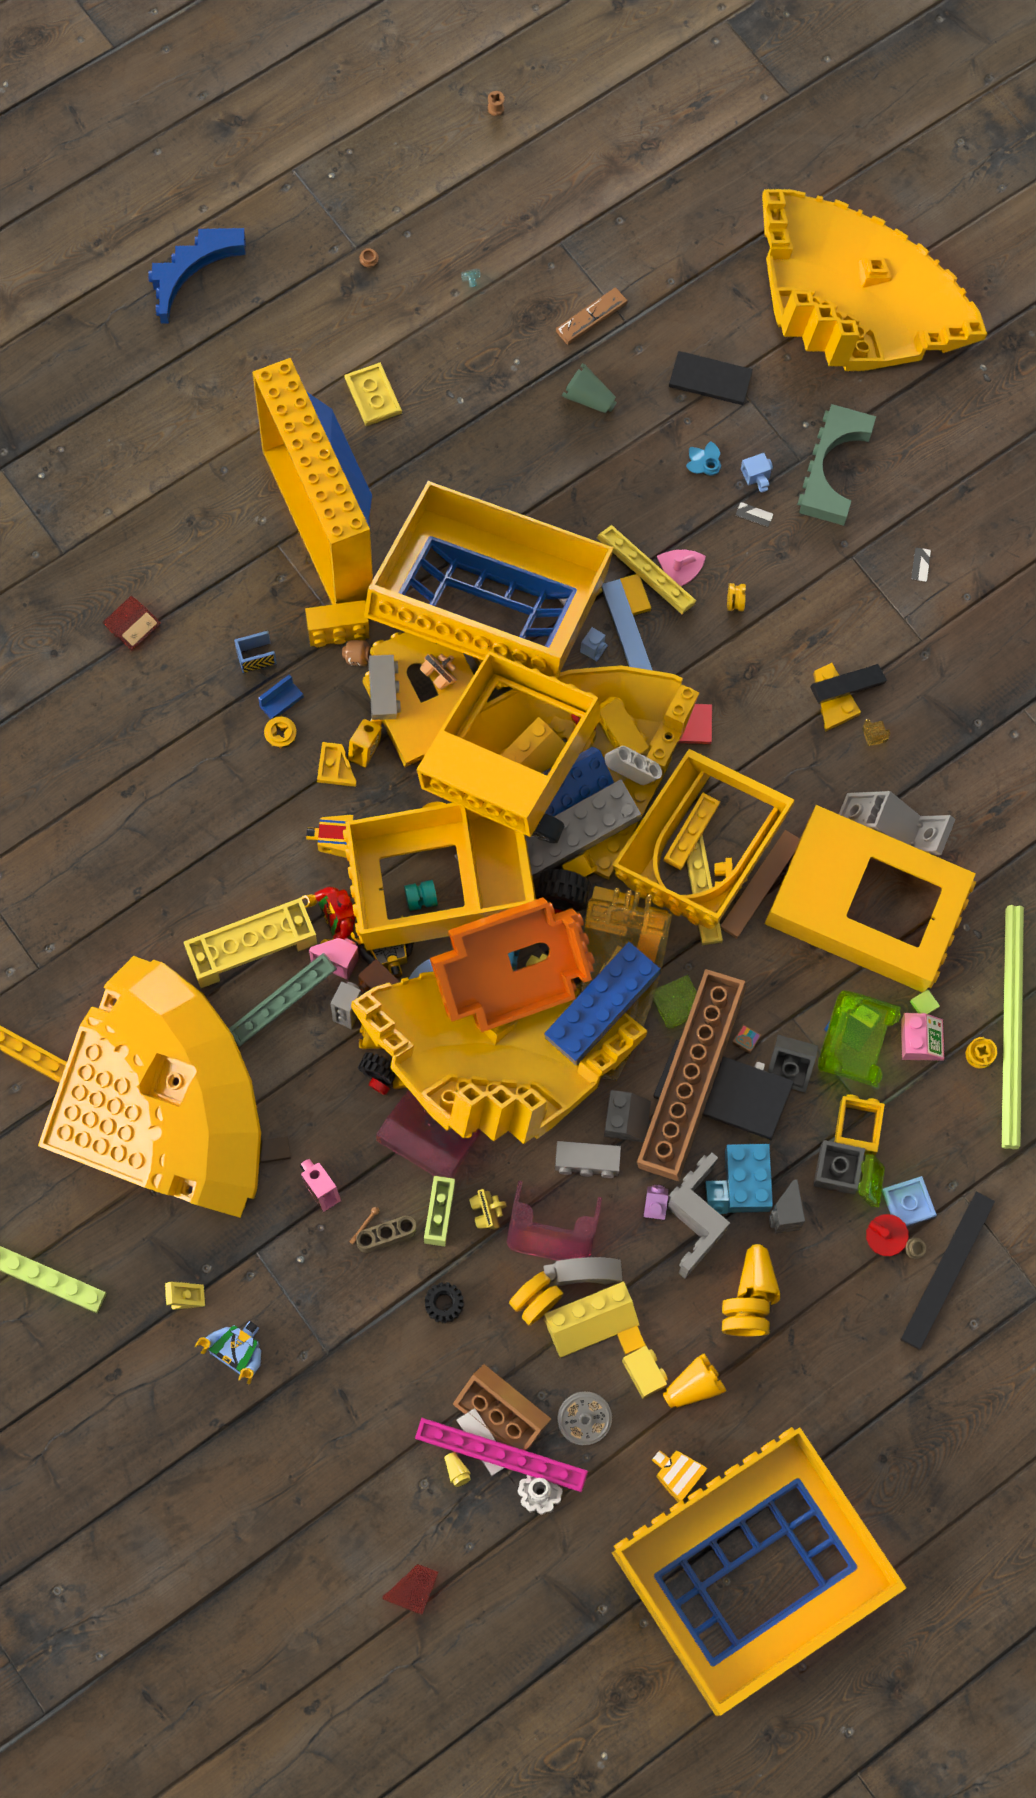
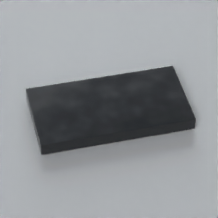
(710, 378)

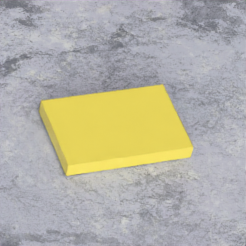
(373, 394)

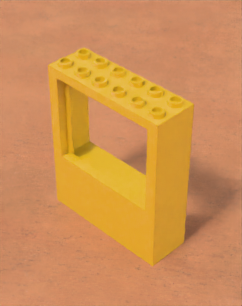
(489, 781)

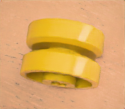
(533, 1294)
(745, 1317)

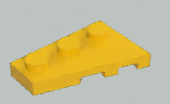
(837, 710)

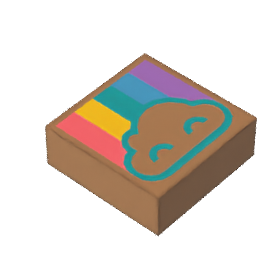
(746, 1039)

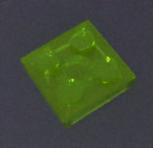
(675, 1001)
(872, 1180)

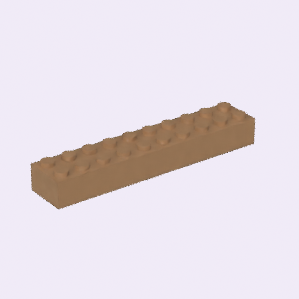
(691, 1075)

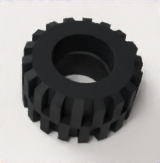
(564, 889)

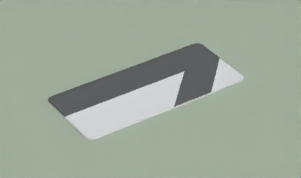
(754, 514)
(921, 564)

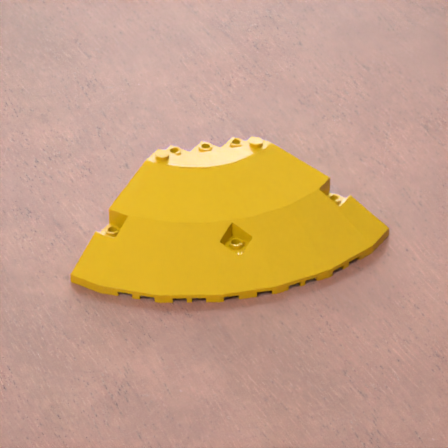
(859, 286)
(490, 1077)

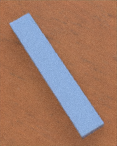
(625, 625)

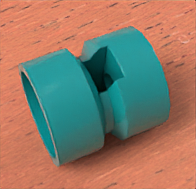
(420, 895)

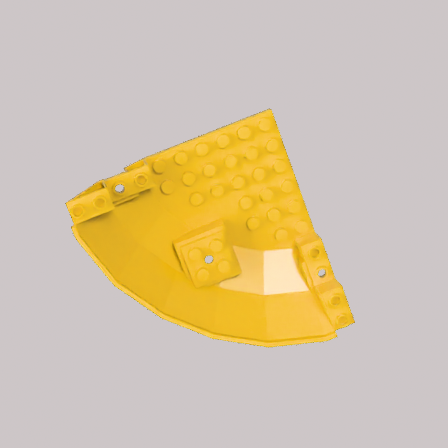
(651, 697)
(128, 1116)

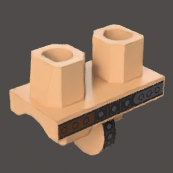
(445, 677)

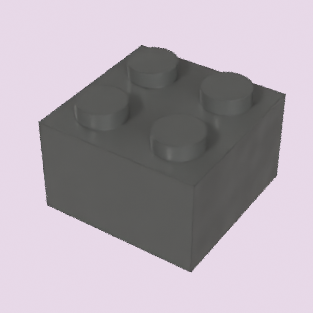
(839, 1167)

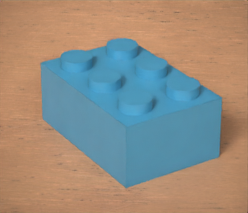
(748, 1178)

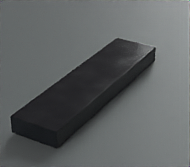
(848, 683)

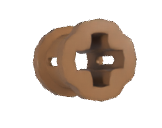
(496, 102)

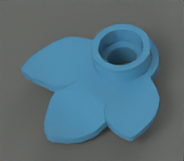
(702, 459)

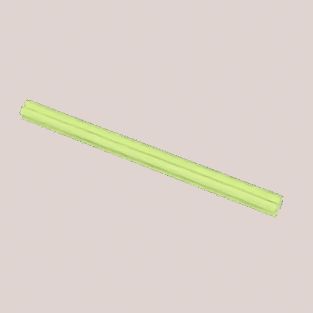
(1012, 1027)

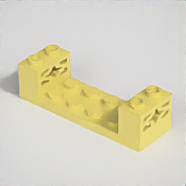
(250, 940)

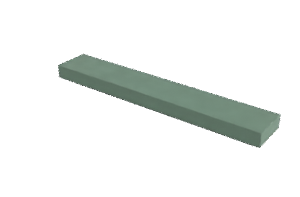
(282, 999)

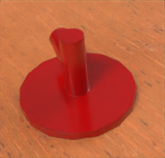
(887, 1235)

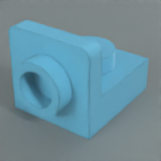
(717, 1195)

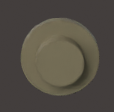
(915, 1248)

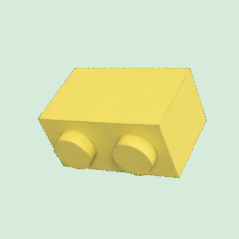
(645, 1372)

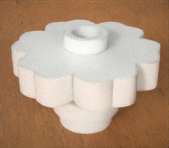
(542, 1503)

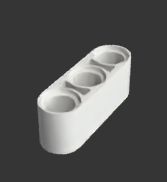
(633, 765)

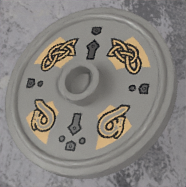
(584, 1418)

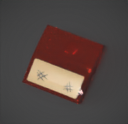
(131, 622)

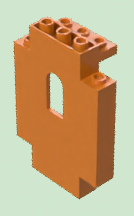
(479, 974)

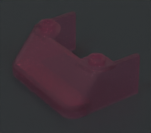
(548, 1240)

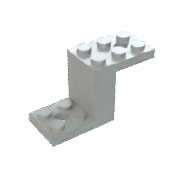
(894, 818)
(697, 1214)

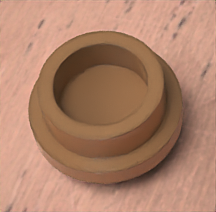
(369, 258)

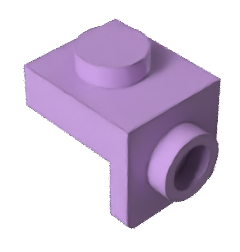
(656, 1202)

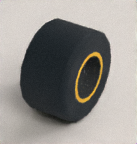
(549, 829)

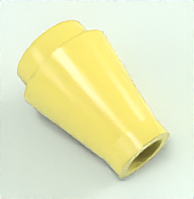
(457, 1470)

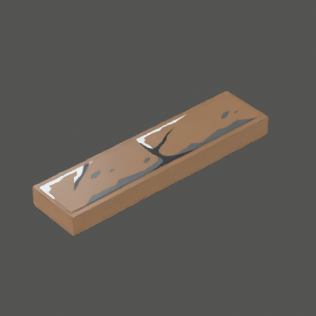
(591, 316)

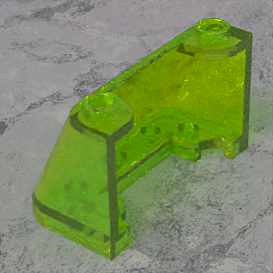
(857, 1037)

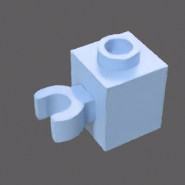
(757, 470)

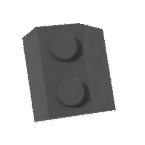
(793, 1061)
(627, 1116)
(788, 1211)

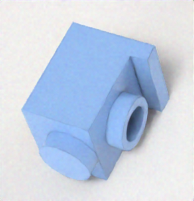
(593, 644)

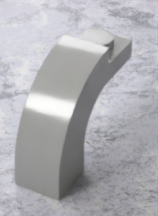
(584, 1271)

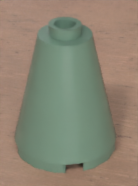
(590, 391)

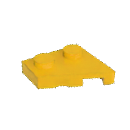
(334, 766)

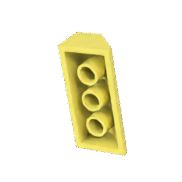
(591, 1319)

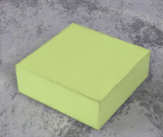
(925, 1003)

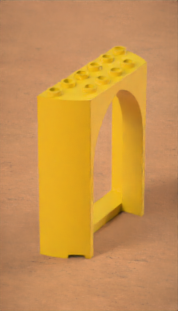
(641, 856)

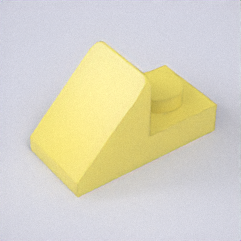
(184, 1295)

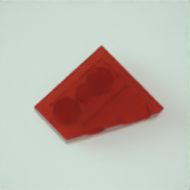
(413, 1589)

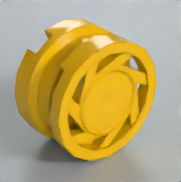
(738, 595)
(981, 1052)

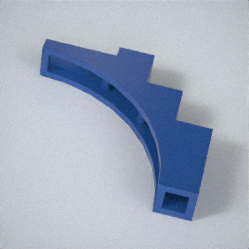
(209, 247)

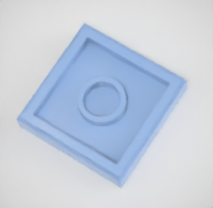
(909, 1201)

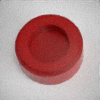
(379, 1086)

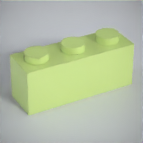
(439, 1211)

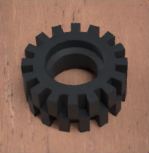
(377, 1068)
(453, 1293)

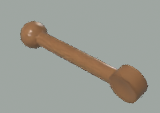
(374, 1211)

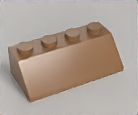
(503, 1409)

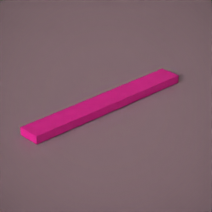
(501, 1454)

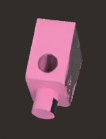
(319, 1185)

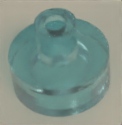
(471, 276)

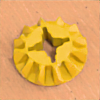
(283, 724)

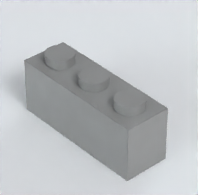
(383, 687)
(341, 1004)
(587, 1159)

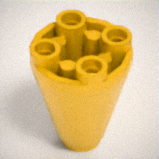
(694, 1384)

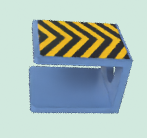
(258, 661)

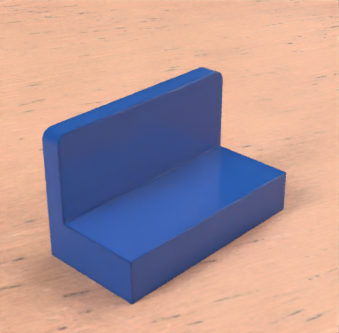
(280, 697)

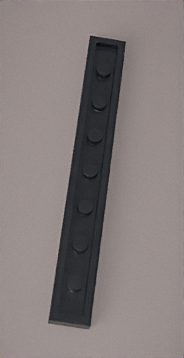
(947, 1270)

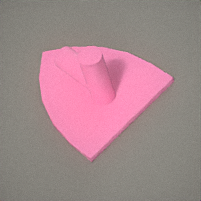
(681, 565)

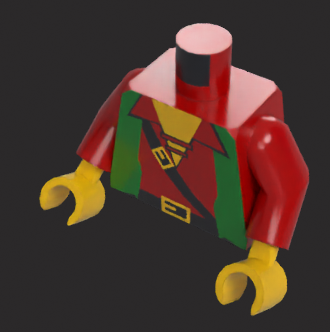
(336, 910)

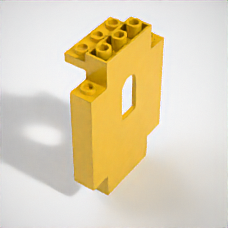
(419, 722)

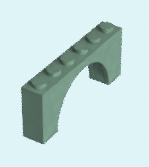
(819, 497)

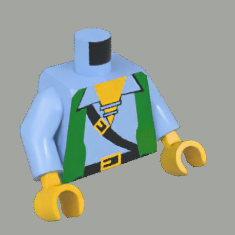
(235, 1348)

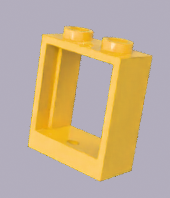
(869, 1105)

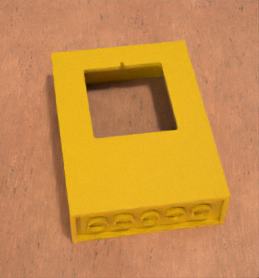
(490, 859)
(824, 881)

